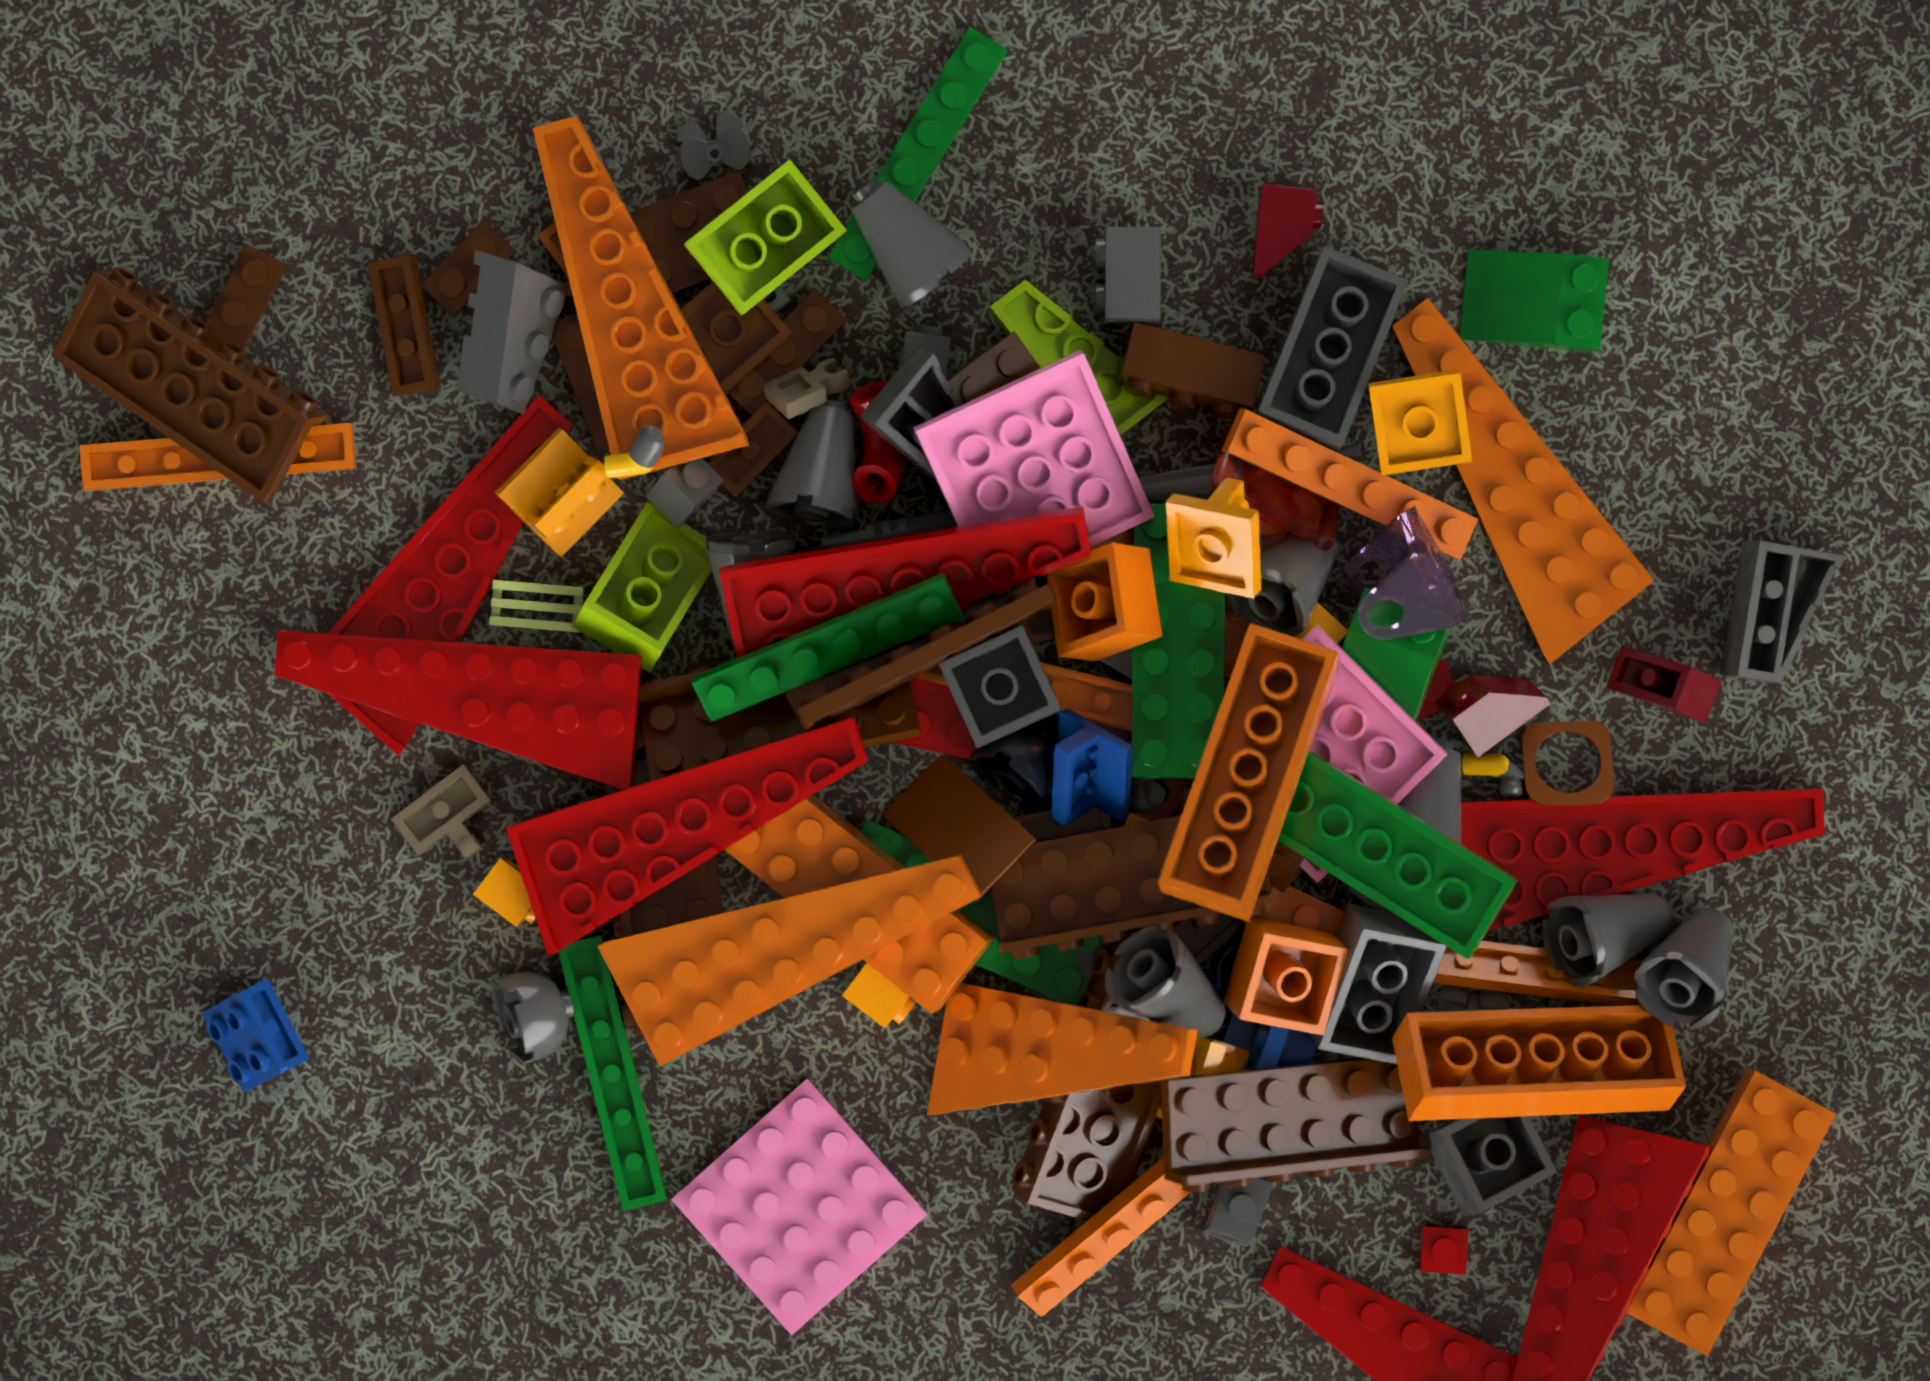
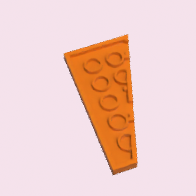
(1030, 1048)

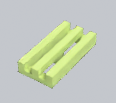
(498, 603)

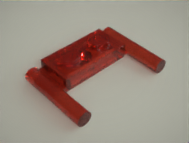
(1279, 500)

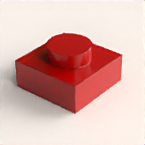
(1443, 1249)

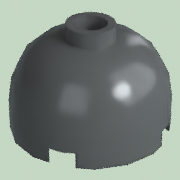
(533, 1014)

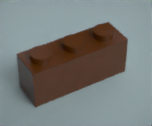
(1188, 370)

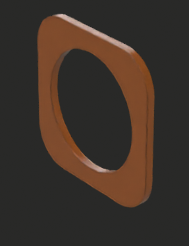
(1545, 795)

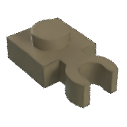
(803, 390)

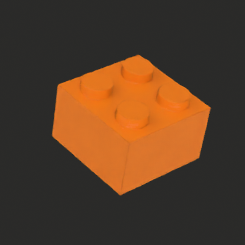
(1105, 603)
(1285, 975)

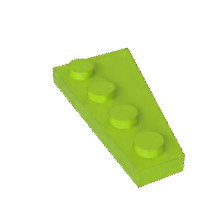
(1053, 335)

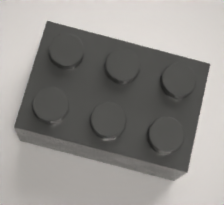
(1382, 981)

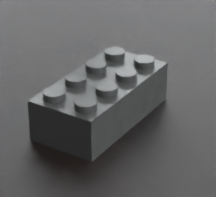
(1331, 348)

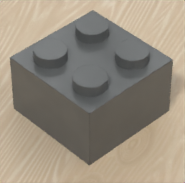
(1130, 276)
(1000, 686)
(1489, 1159)

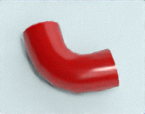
(881, 465)

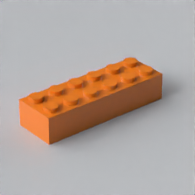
(1249, 772)
(819, 849)
(1536, 1062)
(1731, 1210)

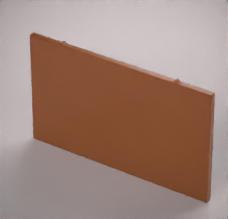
(953, 817)

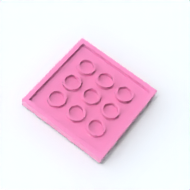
(1036, 451)
(1369, 734)
(799, 1206)

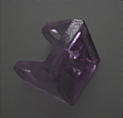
(1418, 580)

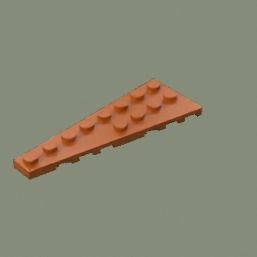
(632, 329)
(1543, 527)
(734, 965)

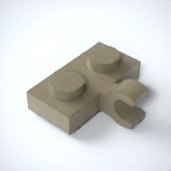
(443, 813)

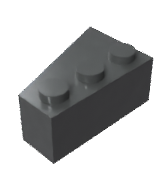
(509, 331)
(909, 399)
(1772, 607)

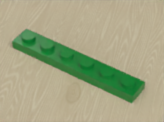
(927, 137)
(827, 647)
(612, 1074)

